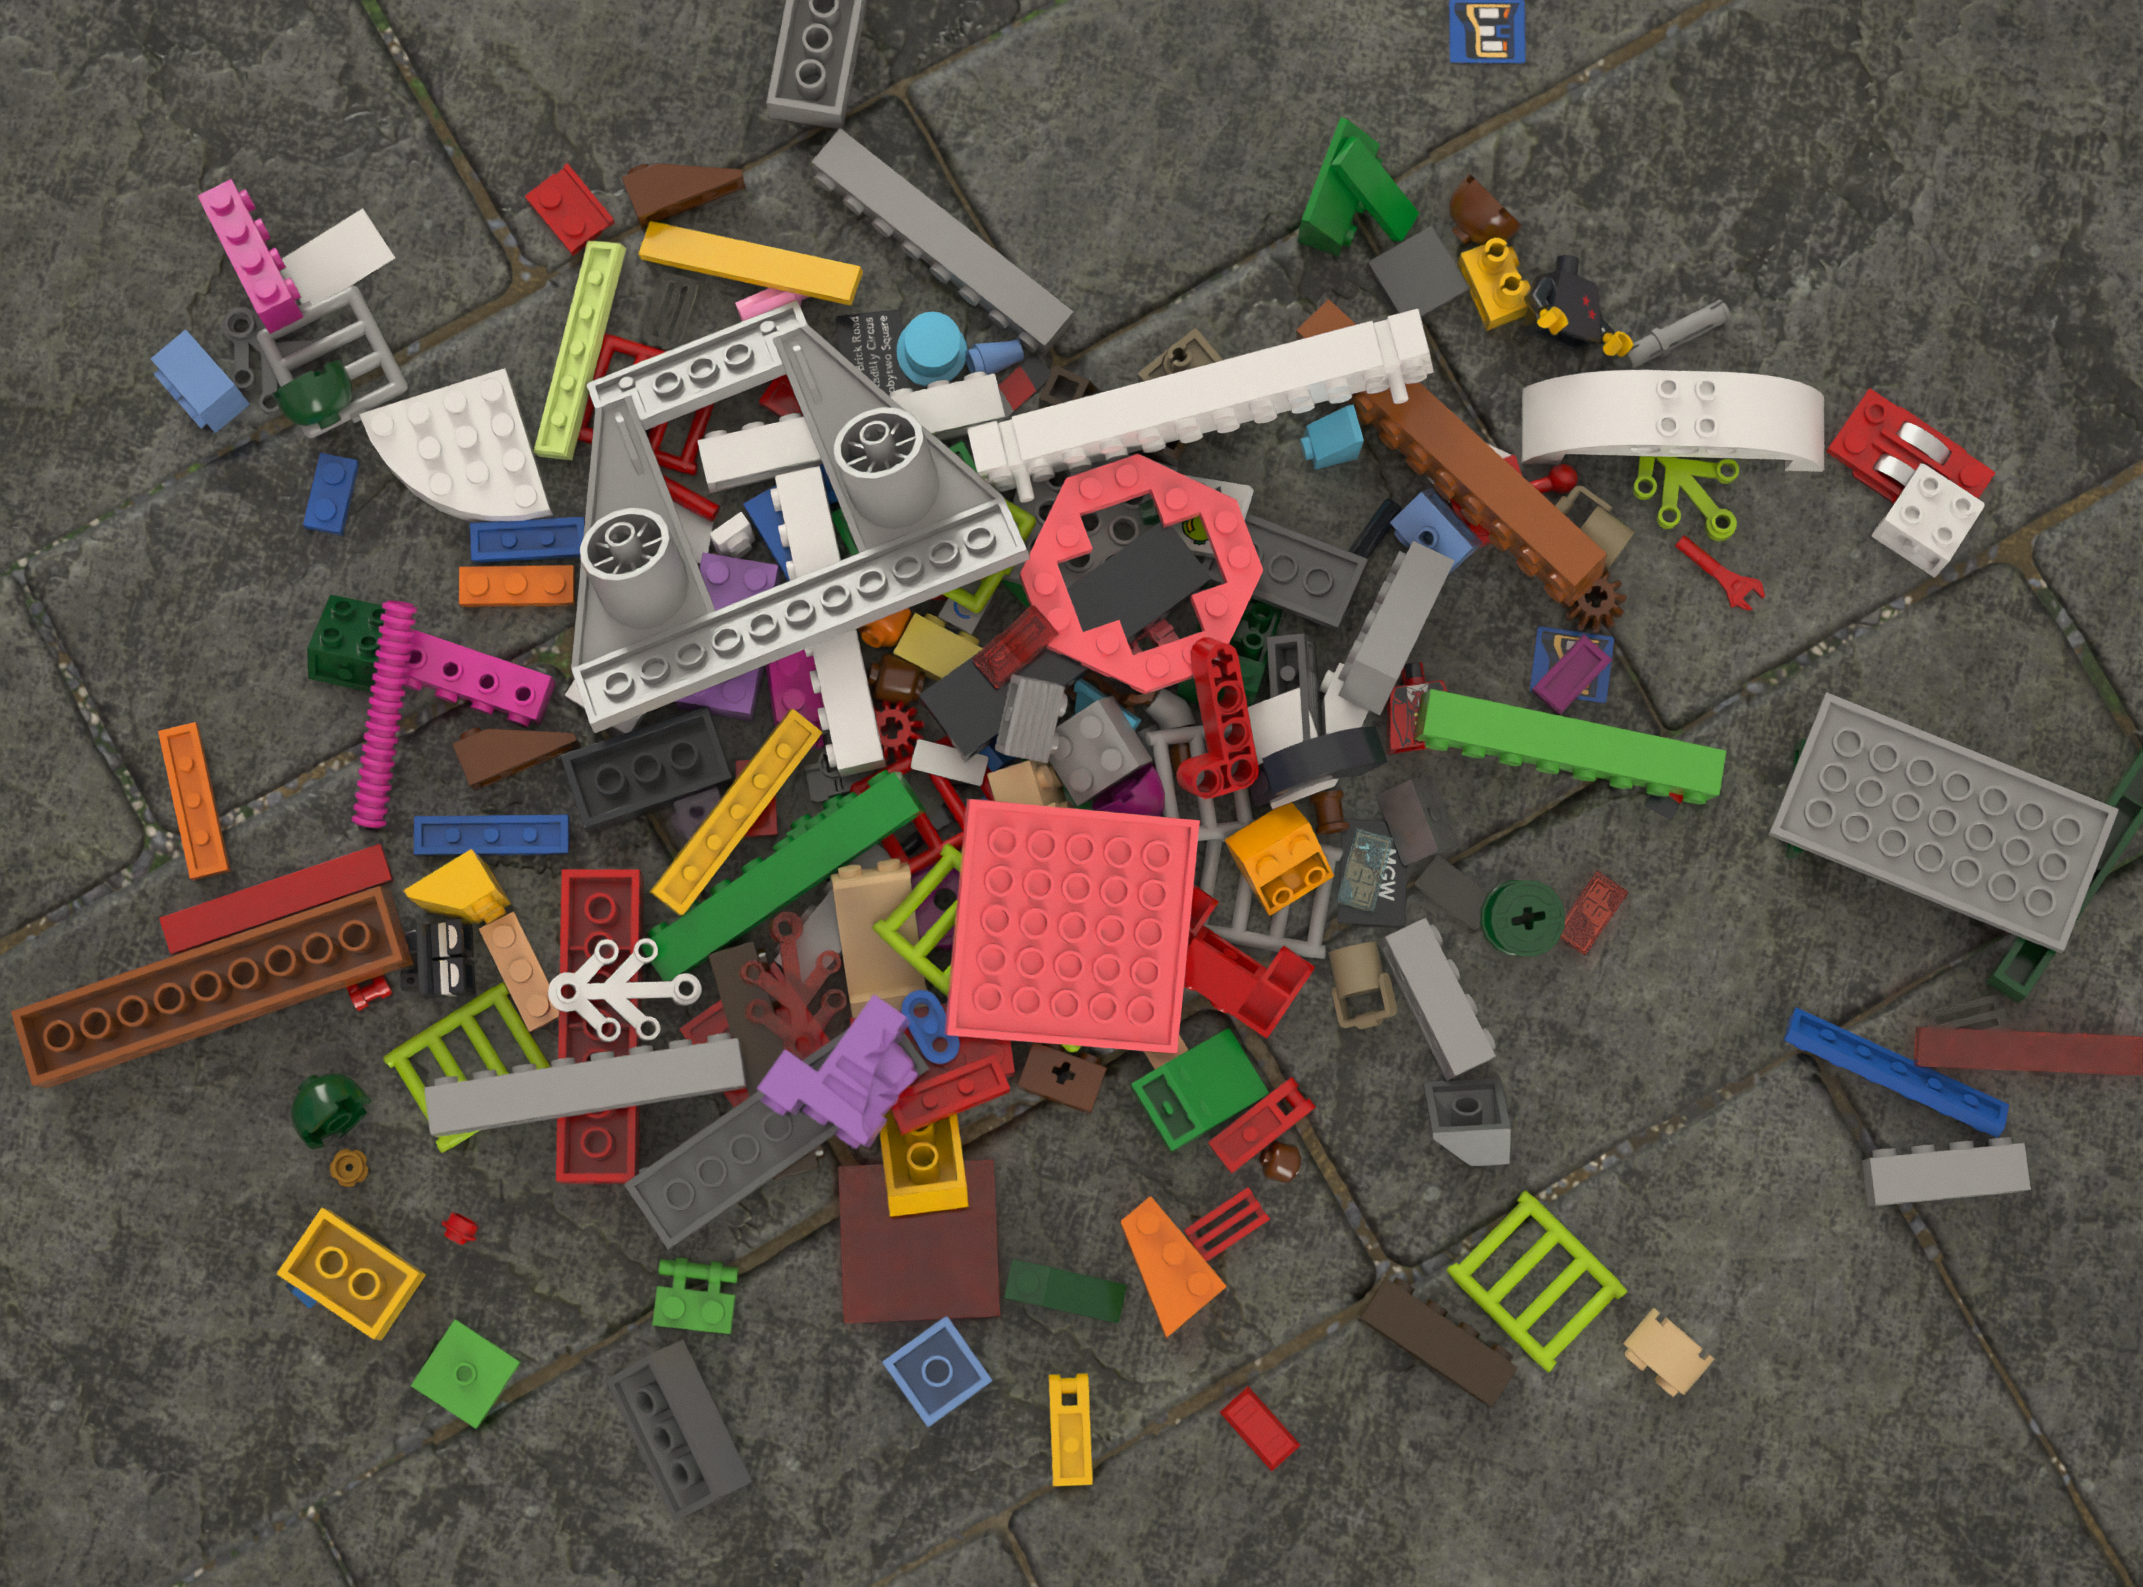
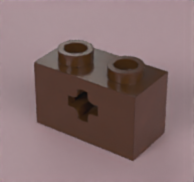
(1076, 1093)

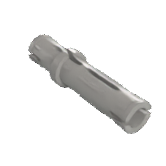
(1661, 341)

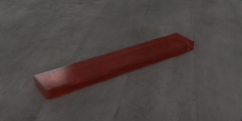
(2028, 1050)

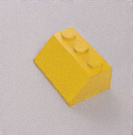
(461, 891)

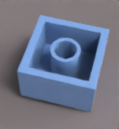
(205, 388)
(937, 1371)

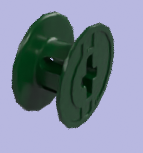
(1533, 935)

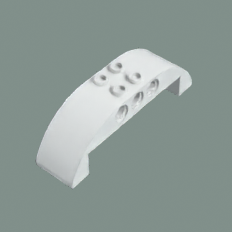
(1674, 417)

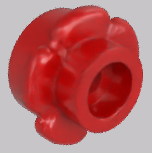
(460, 1228)

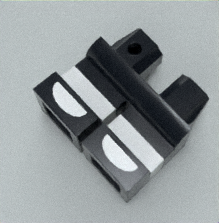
(441, 960)

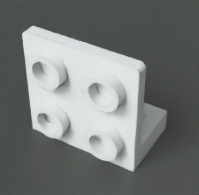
(1928, 520)

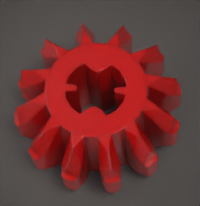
(905, 735)

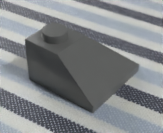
(1470, 1119)

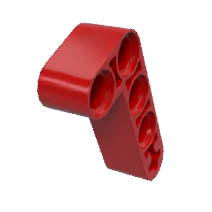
(1214, 667)

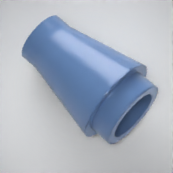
(993, 356)

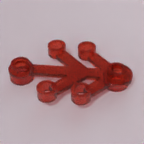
(795, 994)

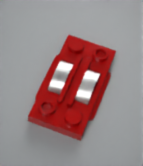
(1889, 444)

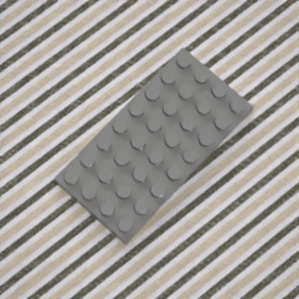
(1944, 822)

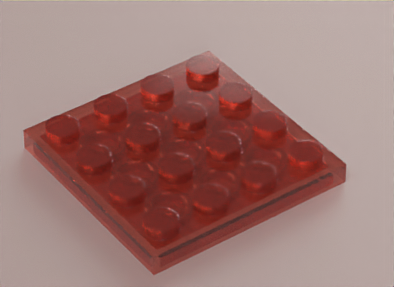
(919, 1261)

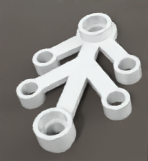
(617, 991)

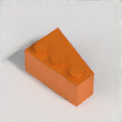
(1169, 1265)

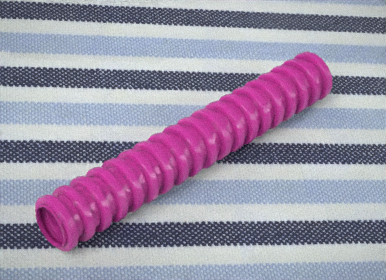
(384, 714)

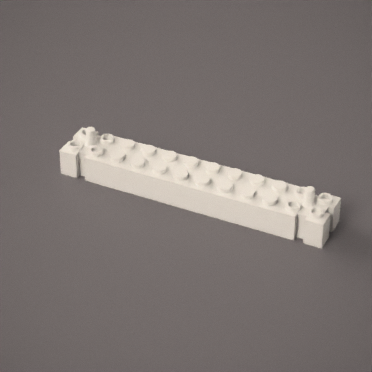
(1202, 401)

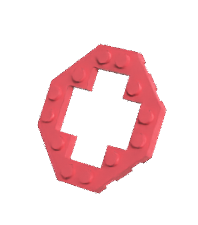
(1176, 501)

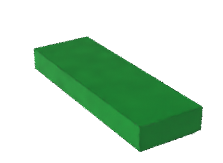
(1375, 189)

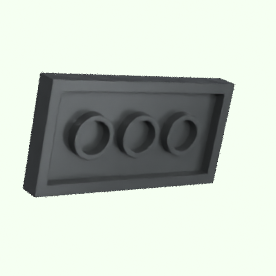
(1301, 573)

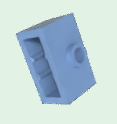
(1435, 526)

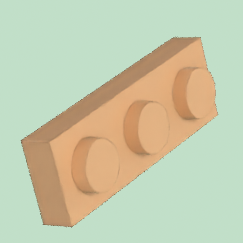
(520, 970)

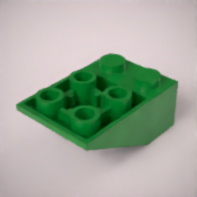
(1199, 1090)

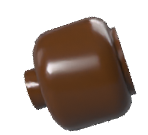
(1280, 1161)

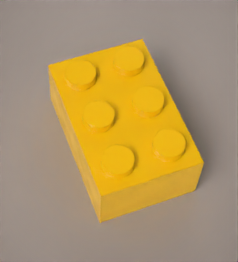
(923, 1167)
(351, 1274)

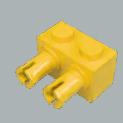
(1495, 282)

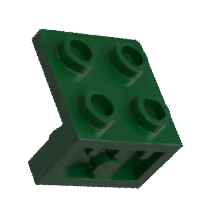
(346, 643)

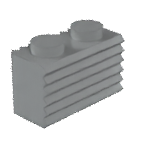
(1031, 719)

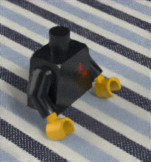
(1568, 311)

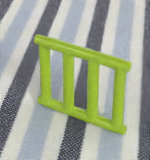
(917, 954)
(465, 1017)
(1555, 1234)

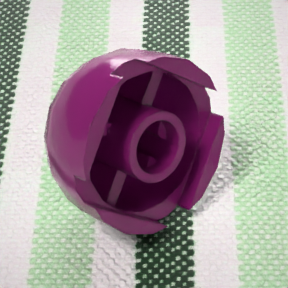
(1138, 794)

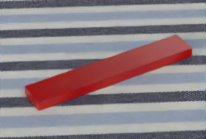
(276, 899)

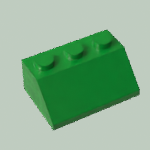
(1332, 204)

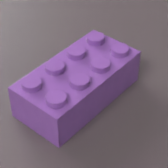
(727, 583)

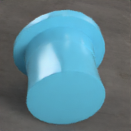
(931, 349)

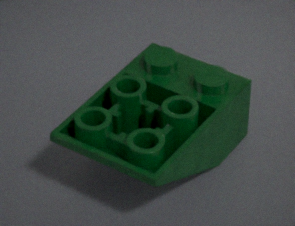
(1251, 646)

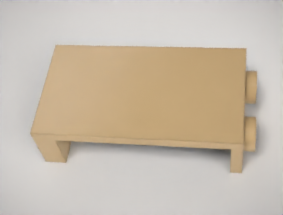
(869, 962)

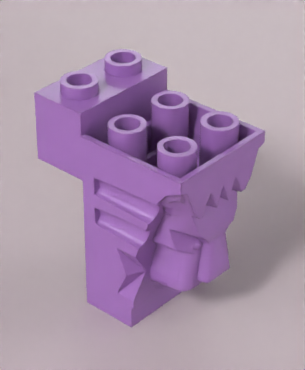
(855, 1081)

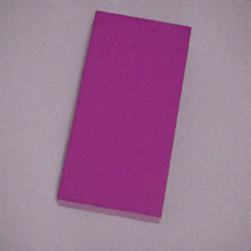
(1571, 675)

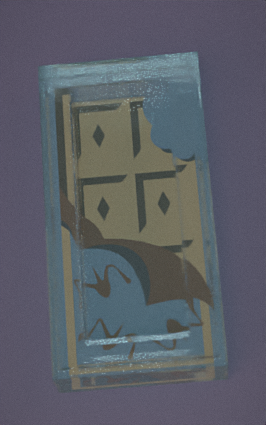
(1364, 870)

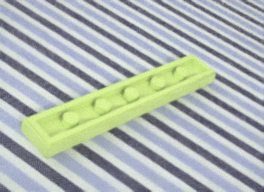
(579, 350)

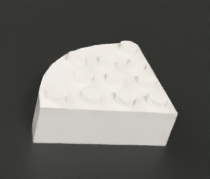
(463, 450)

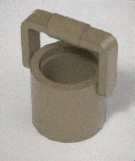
(1601, 526)
(1359, 972)

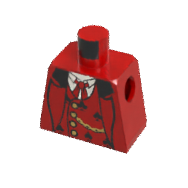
(1404, 709)

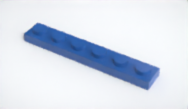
(1896, 1072)

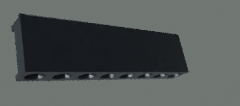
(1133, 586)

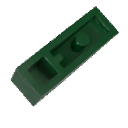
(1064, 1291)

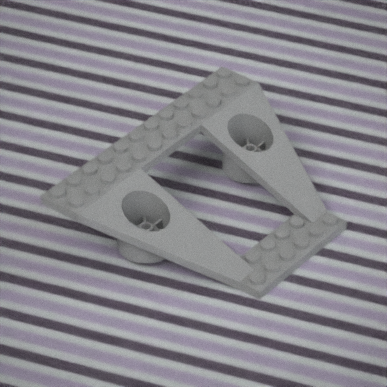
(651, 624)

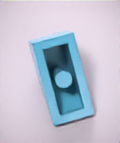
(1333, 439)

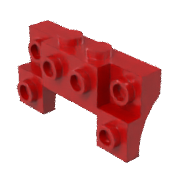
(1236, 980)

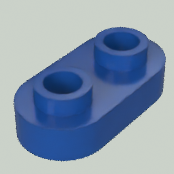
(929, 1028)

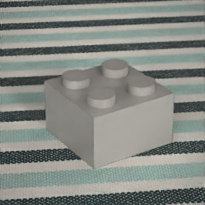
(1097, 750)

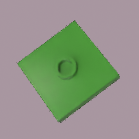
(466, 1374)

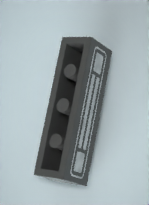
(1294, 665)

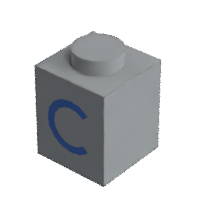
(961, 619)

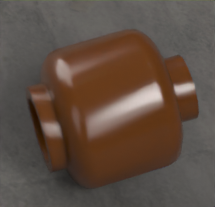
(895, 680)

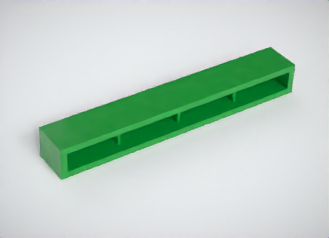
(785, 875)

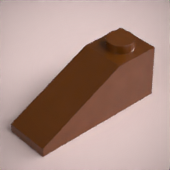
(672, 189)
(501, 753)

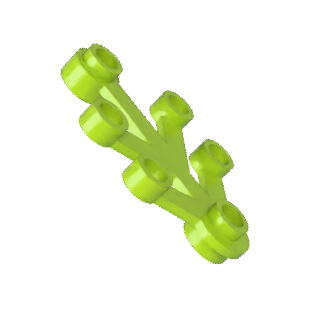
(1680, 473)

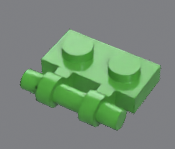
(692, 1308)

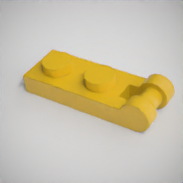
(1070, 1431)

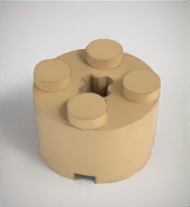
(1666, 1352)

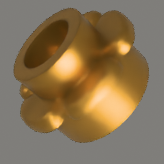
(341, 1160)

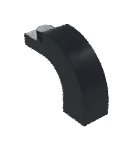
(1315, 761)

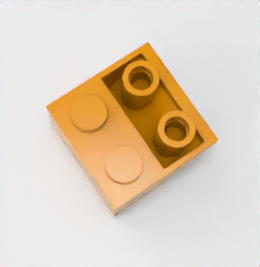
(1279, 857)

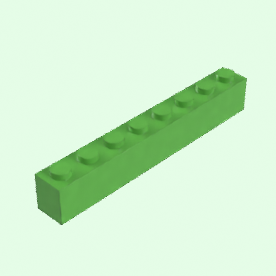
(1569, 745)

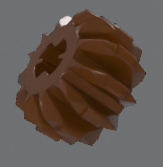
(1606, 609)

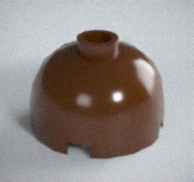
(1479, 214)

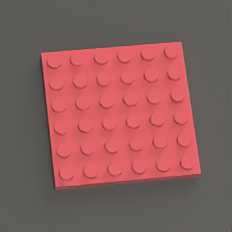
(1071, 926)

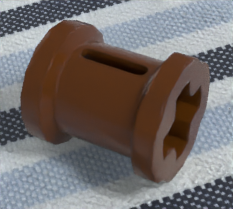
(1329, 812)

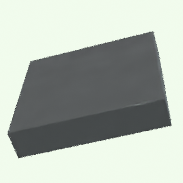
(1418, 274)

